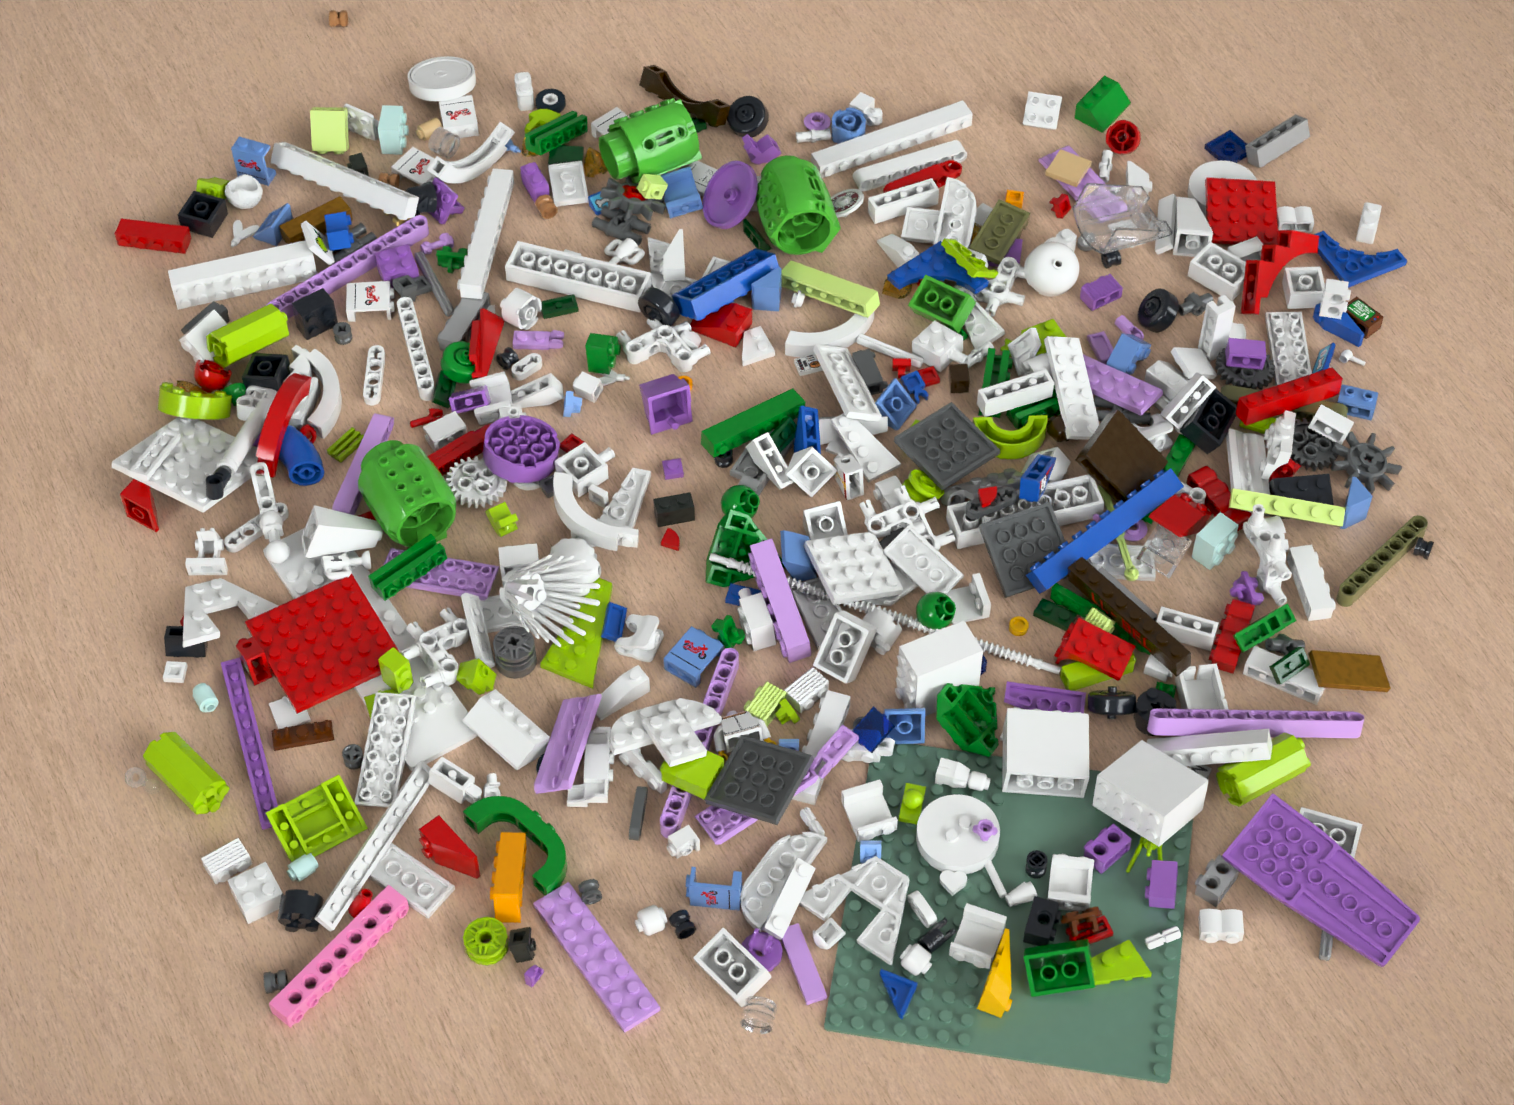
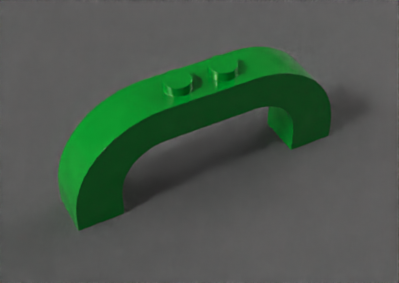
(507, 809)

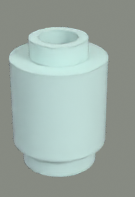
(205, 697)
(302, 867)

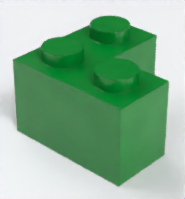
(602, 353)

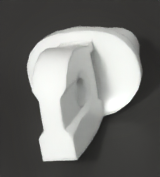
(491, 788)

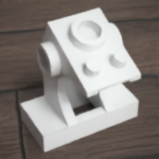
(207, 543)

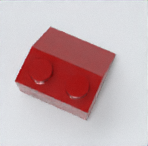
(140, 504)

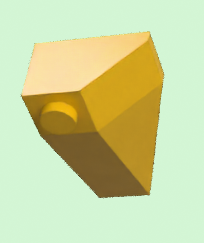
(998, 983)

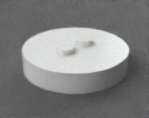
(441, 78)
(1214, 169)
(947, 834)

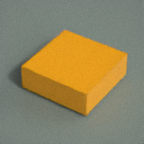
(1015, 198)

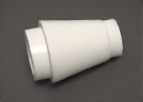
(1023, 893)

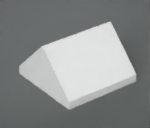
(810, 470)
(824, 521)

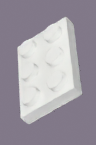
(568, 183)

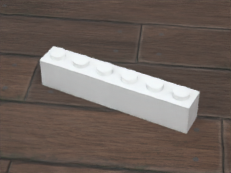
(831, 717)
(1216, 747)

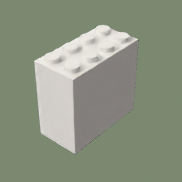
(935, 660)
(1045, 752)
(1150, 793)

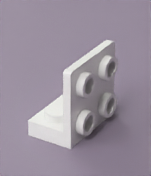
(1042, 110)
(362, 122)
(971, 601)

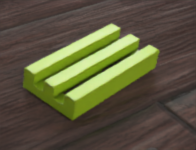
(343, 443)

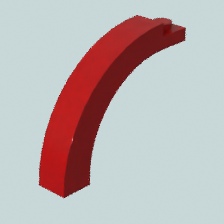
(278, 418)

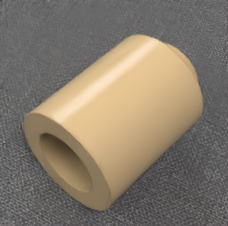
(426, 129)

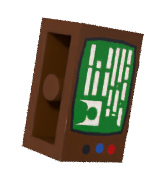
(1364, 316)

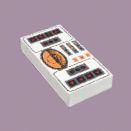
(807, 365)

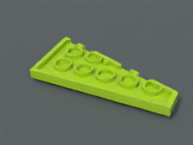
(580, 659)

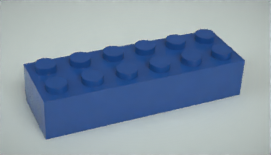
(724, 284)

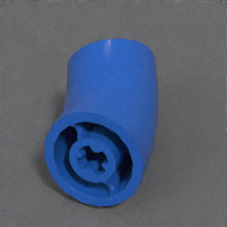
(300, 458)

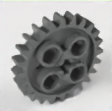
(1245, 376)
(1311, 448)

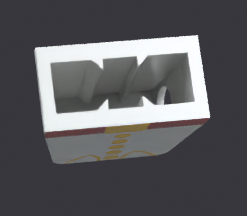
(848, 469)

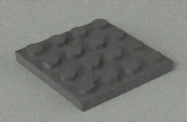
(946, 446)
(1019, 543)
(759, 779)

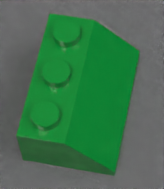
(1102, 104)
(1059, 967)

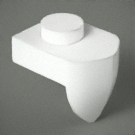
(828, 934)

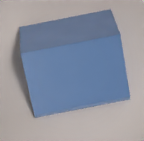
(269, 230)
(767, 291)
(895, 404)
(1356, 503)

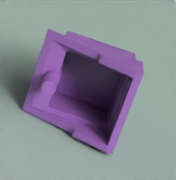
(666, 403)

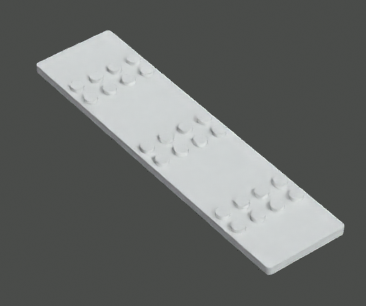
(438, 711)

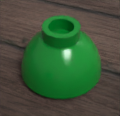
(236, 390)

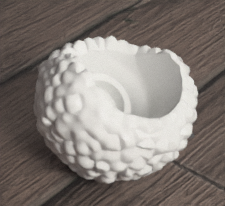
(244, 192)

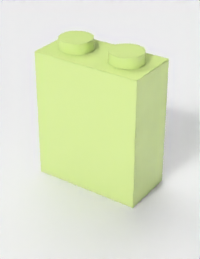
(329, 129)

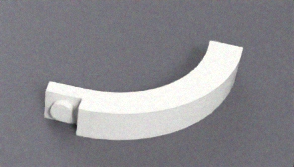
(477, 162)
(802, 344)
(329, 408)
(585, 526)

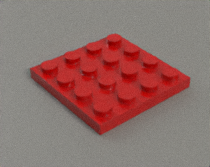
(1241, 210)

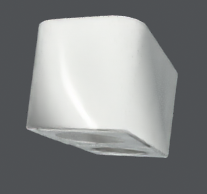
(1247, 249)

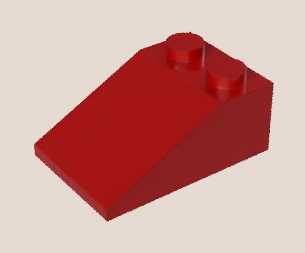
(726, 324)
(1181, 515)
(447, 848)

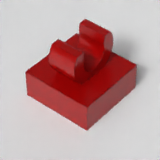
(1061, 205)
(901, 365)

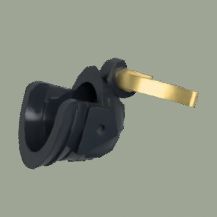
(426, 203)

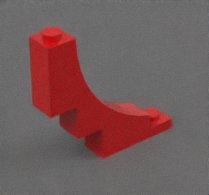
(1262, 273)

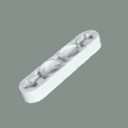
(374, 375)
(253, 525)

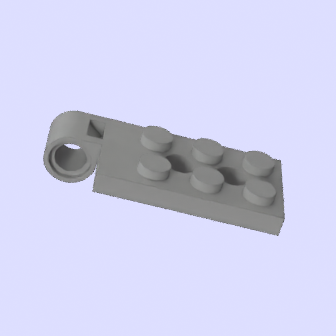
(750, 473)
(969, 490)

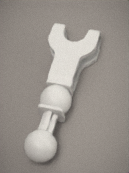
(270, 520)

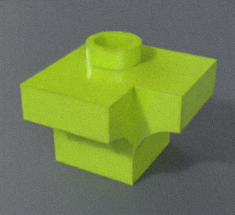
(212, 186)
(476, 676)

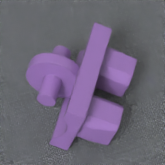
(1245, 588)

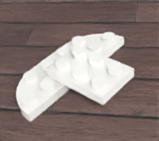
(951, 222)
(668, 727)

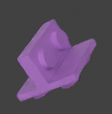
(446, 202)

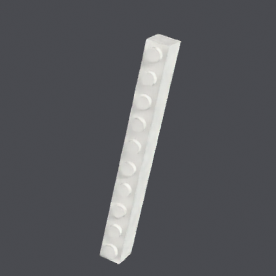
(892, 139)
(344, 180)
(486, 234)

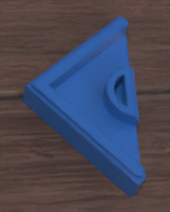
(899, 989)

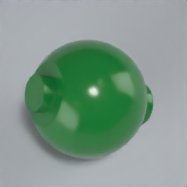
(740, 499)
(935, 610)

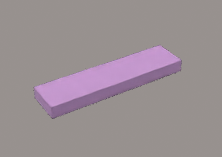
(803, 965)

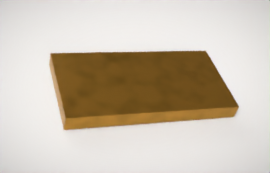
(1349, 671)

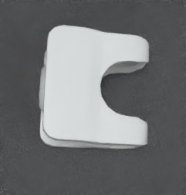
(1157, 432)
(644, 642)

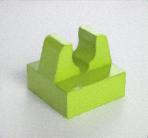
(786, 713)

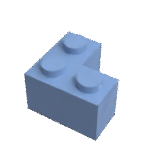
(1127, 352)

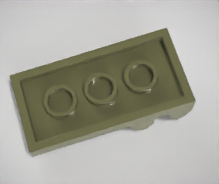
(1000, 231)

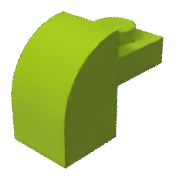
(540, 117)
(501, 519)

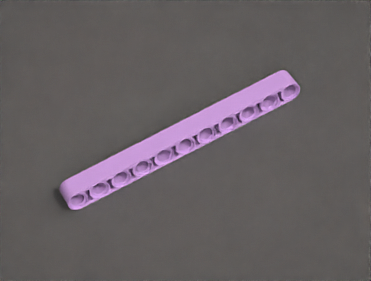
(354, 264)
(713, 700)
(1297, 723)

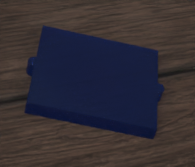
(873, 729)

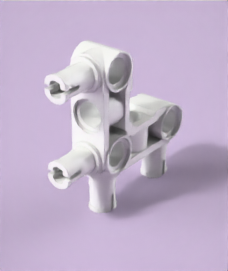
(999, 289)
(662, 339)
(898, 518)
(1271, 553)
(432, 648)

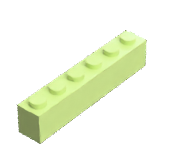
(830, 289)

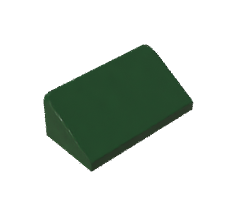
(566, 154)
(755, 237)

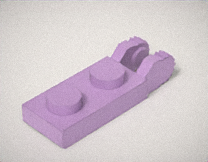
(538, 340)
(834, 750)

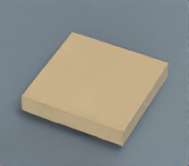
(1068, 168)

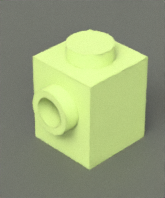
(652, 186)

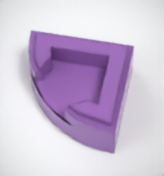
(533, 974)

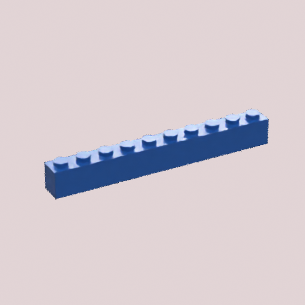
(1105, 530)

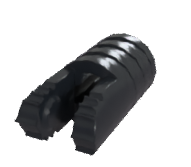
(934, 937)

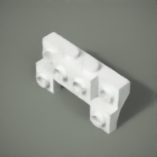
(1279, 443)
(596, 771)

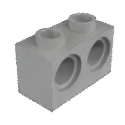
(1219, 881)

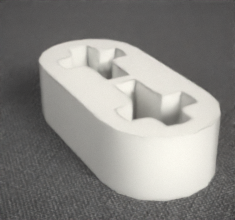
(527, 366)
(922, 909)

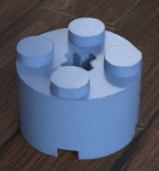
(847, 125)

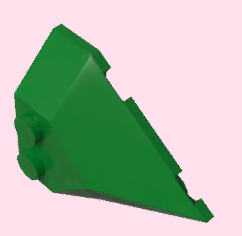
(732, 540)
(969, 717)

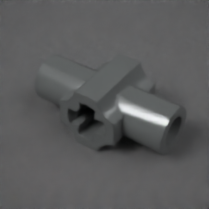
(1194, 304)
(1283, 644)

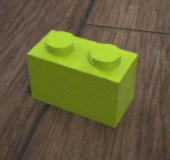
(396, 670)

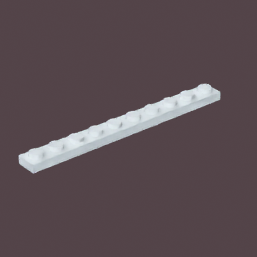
(374, 848)

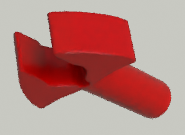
(433, 413)

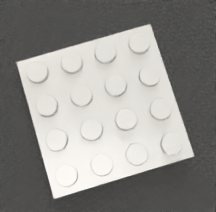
(853, 567)

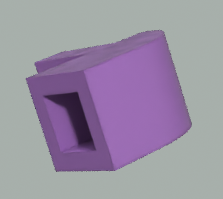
(762, 150)

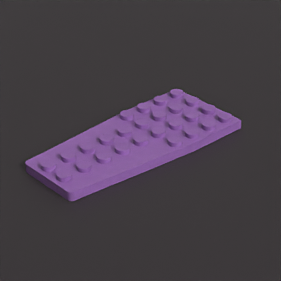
(1320, 881)

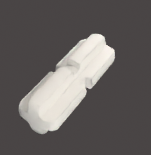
(809, 819)
(1167, 935)

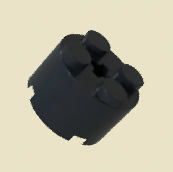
(1151, 700)
(299, 910)

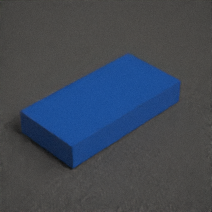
(614, 622)

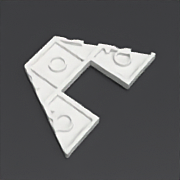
(656, 251)
(213, 597)
(878, 885)

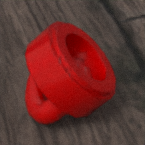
(309, 431)

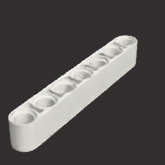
(896, 168)
(416, 348)

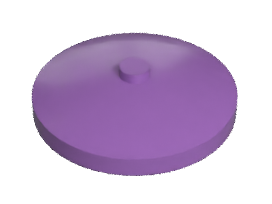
(730, 194)

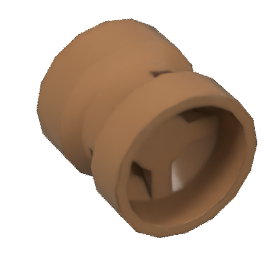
(338, 18)
(393, 180)
(546, 206)

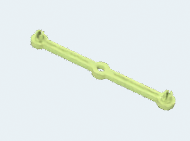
(1130, 572)

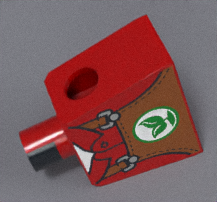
(250, 651)

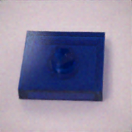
(1227, 147)

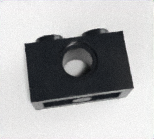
(1045, 911)

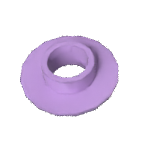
(810, 123)
(1138, 534)

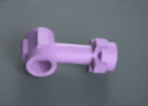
(445, 240)

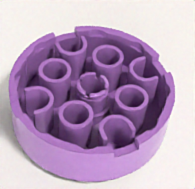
(521, 449)

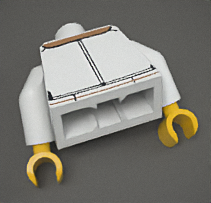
(734, 726)

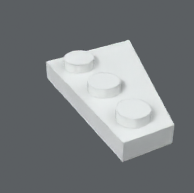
(644, 769)

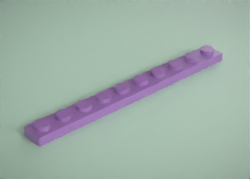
(249, 739)

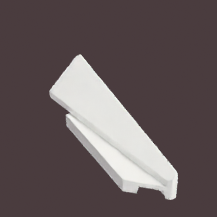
(828, 432)

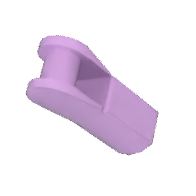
(1127, 327)

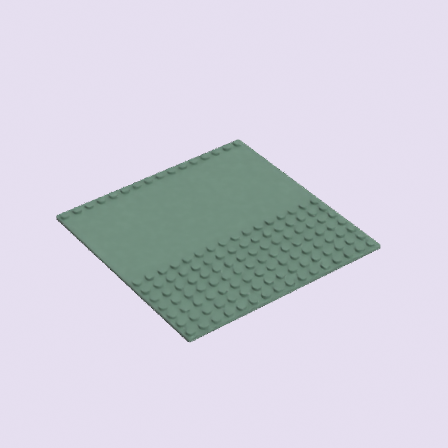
(1101, 1029)

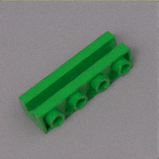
(556, 133)
(996, 371)
(1020, 415)
(407, 567)

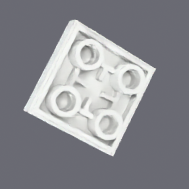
(1192, 361)

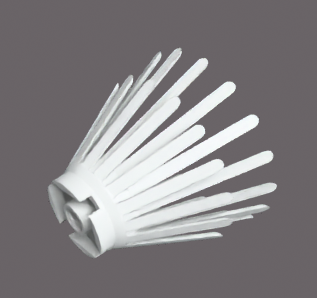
(529, 592)

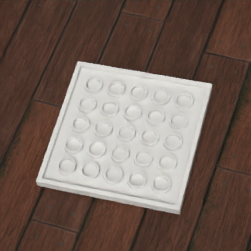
(190, 462)

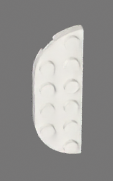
(770, 874)

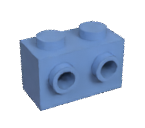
(1359, 401)

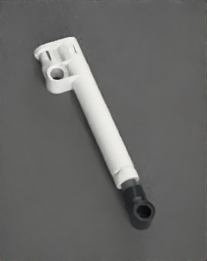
(253, 410)

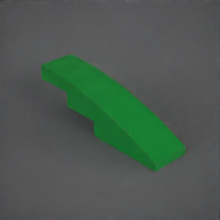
(1264, 627)

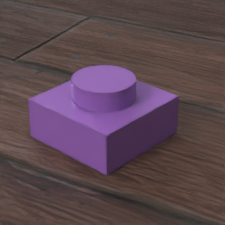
(672, 468)

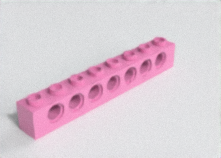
(327, 959)

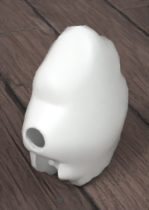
(580, 550)

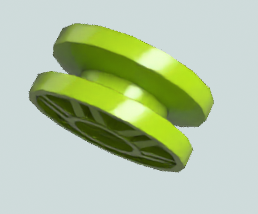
(921, 487)
(483, 929)

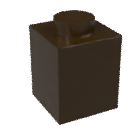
(959, 378)

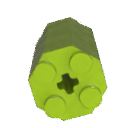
(247, 335)
(186, 773)
(1253, 778)

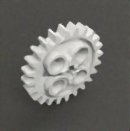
(475, 483)

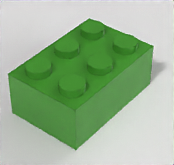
(942, 303)

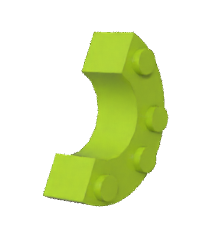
(193, 404)
(1015, 443)

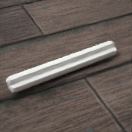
(888, 350)

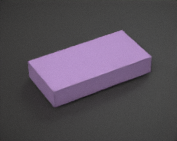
(1101, 346)

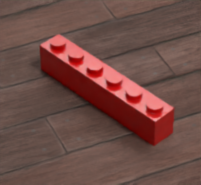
(1288, 396)

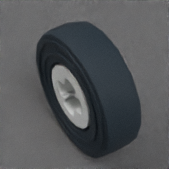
(545, 96)

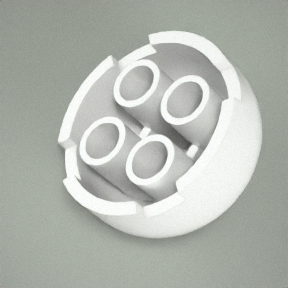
(1051, 269)

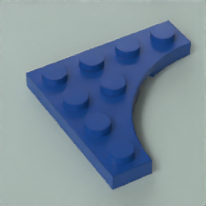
(938, 265)
(1354, 265)

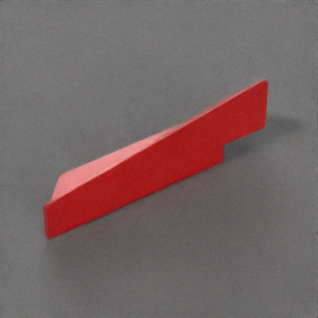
(483, 341)

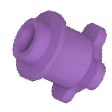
(761, 942)

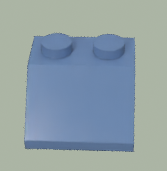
(795, 556)
(908, 725)

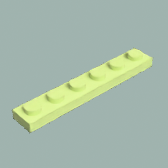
(1288, 507)

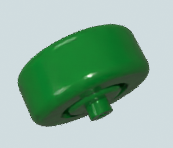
(456, 362)

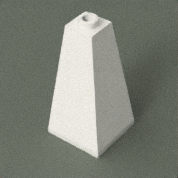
(1191, 228)
(338, 532)

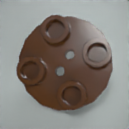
(1074, 917)

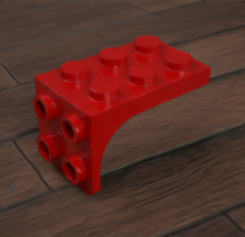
(1095, 649)

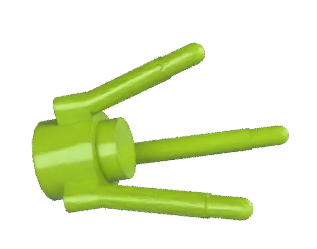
(1149, 846)

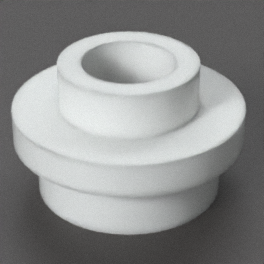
(798, 299)

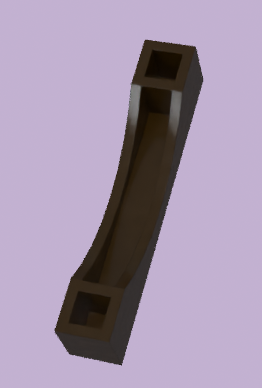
(658, 82)

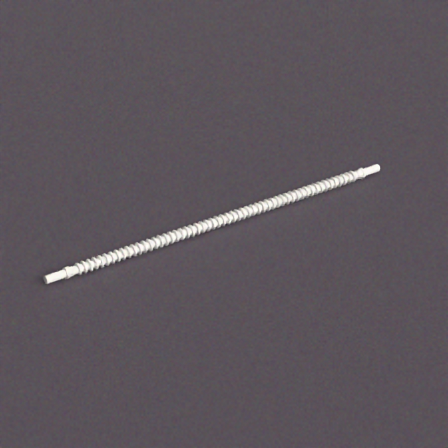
(1037, 663)

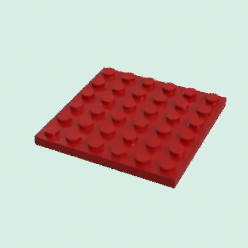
(322, 642)

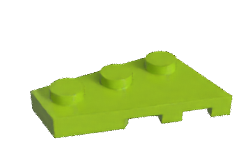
(963, 257)
(1118, 964)

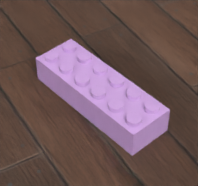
(779, 601)

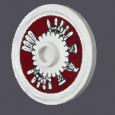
(847, 202)

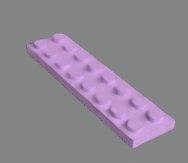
(596, 957)

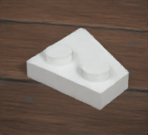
(756, 346)
(1024, 348)

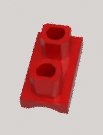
(1285, 470)

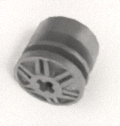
(514, 652)

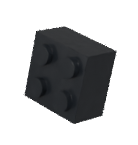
(203, 213)
(314, 314)
(266, 370)

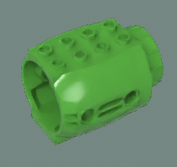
(650, 141)
(796, 206)
(406, 493)

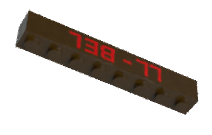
(1129, 616)

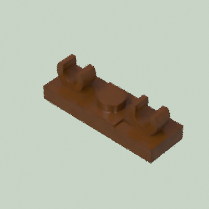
(302, 735)

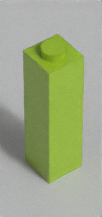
(1078, 675)

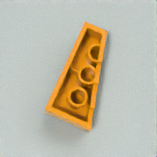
(509, 876)

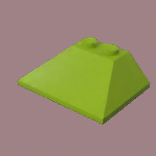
(316, 820)

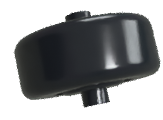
(748, 116)
(658, 306)
(1158, 310)
(1111, 702)

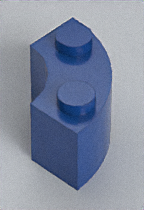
(338, 230)

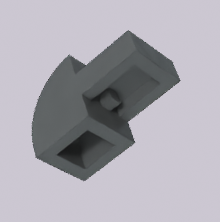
(411, 287)

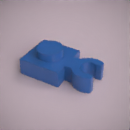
(914, 384)

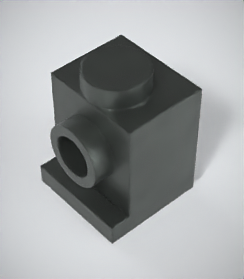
(358, 163)
(522, 944)

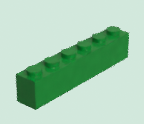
(751, 423)

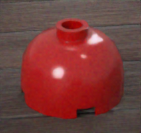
(1123, 137)
(211, 376)

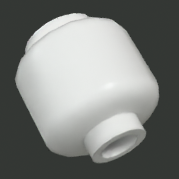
(651, 920)
(916, 959)

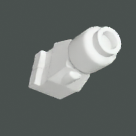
(958, 776)

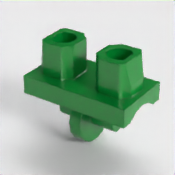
(450, 259)
(729, 634)

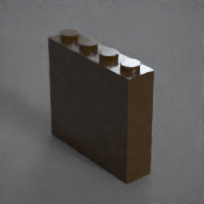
(1120, 457)

